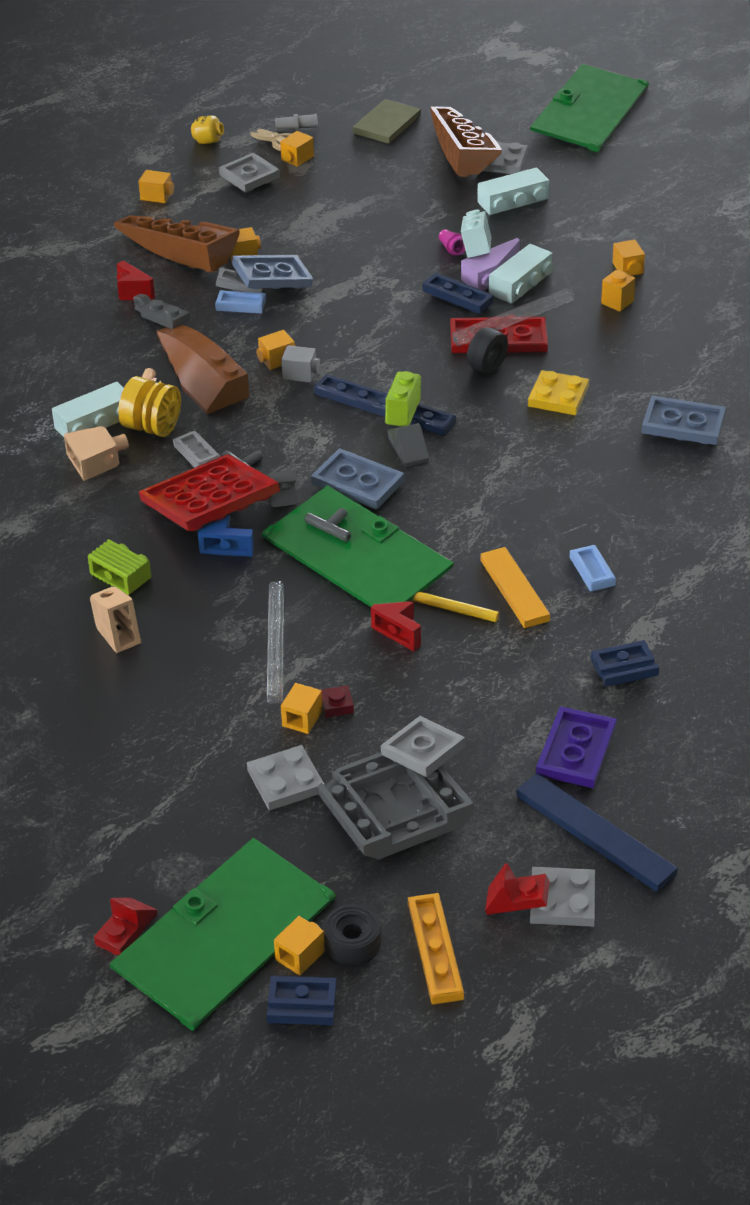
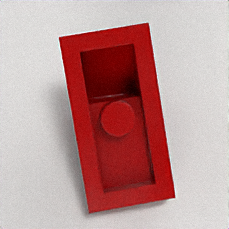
(133, 282)
(397, 623)
(513, 894)
(125, 925)

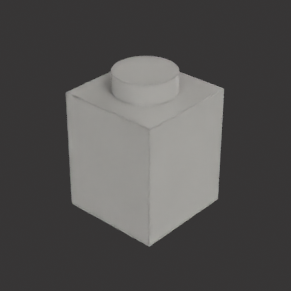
(299, 363)

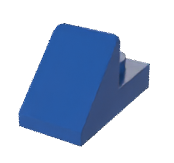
(223, 540)

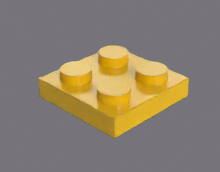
(558, 392)

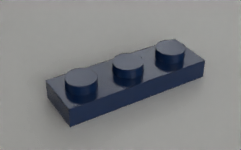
(457, 293)

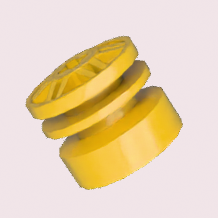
(149, 406)

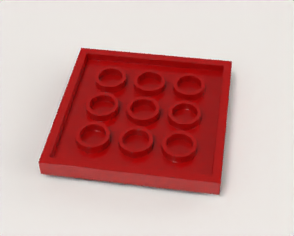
(209, 492)

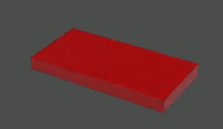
(523, 336)

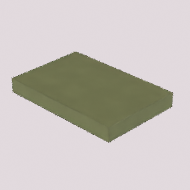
(386, 121)

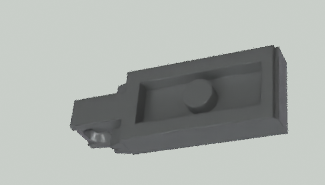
(160, 312)

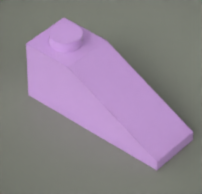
(476, 269)

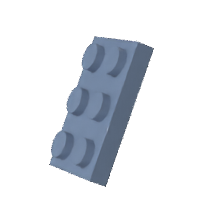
(272, 271)
(683, 420)
(358, 478)

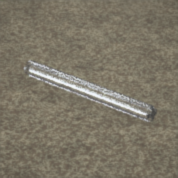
(515, 315)
(275, 643)

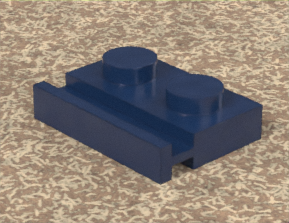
(624, 663)
(301, 1000)

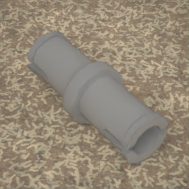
(296, 122)

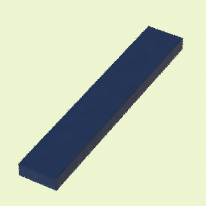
(375, 402)
(597, 832)

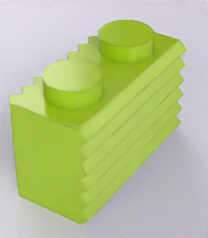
(403, 399)
(119, 566)

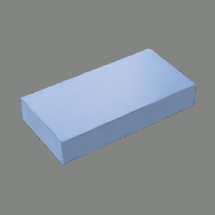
(240, 301)
(592, 568)

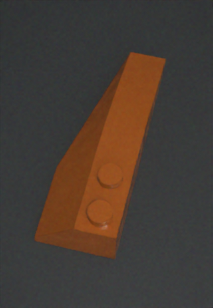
(463, 145)
(198, 246)
(204, 368)

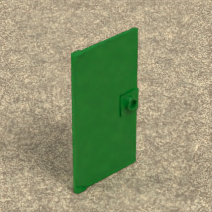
(589, 107)
(374, 565)
(220, 933)

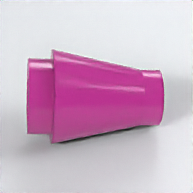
(452, 241)

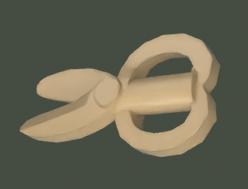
(267, 135)

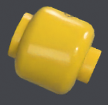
(207, 129)

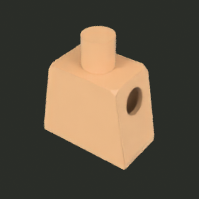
(94, 450)
(115, 608)

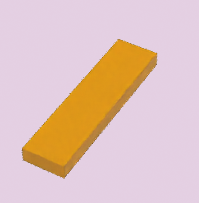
(515, 587)
(435, 949)

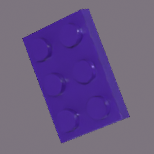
(576, 747)

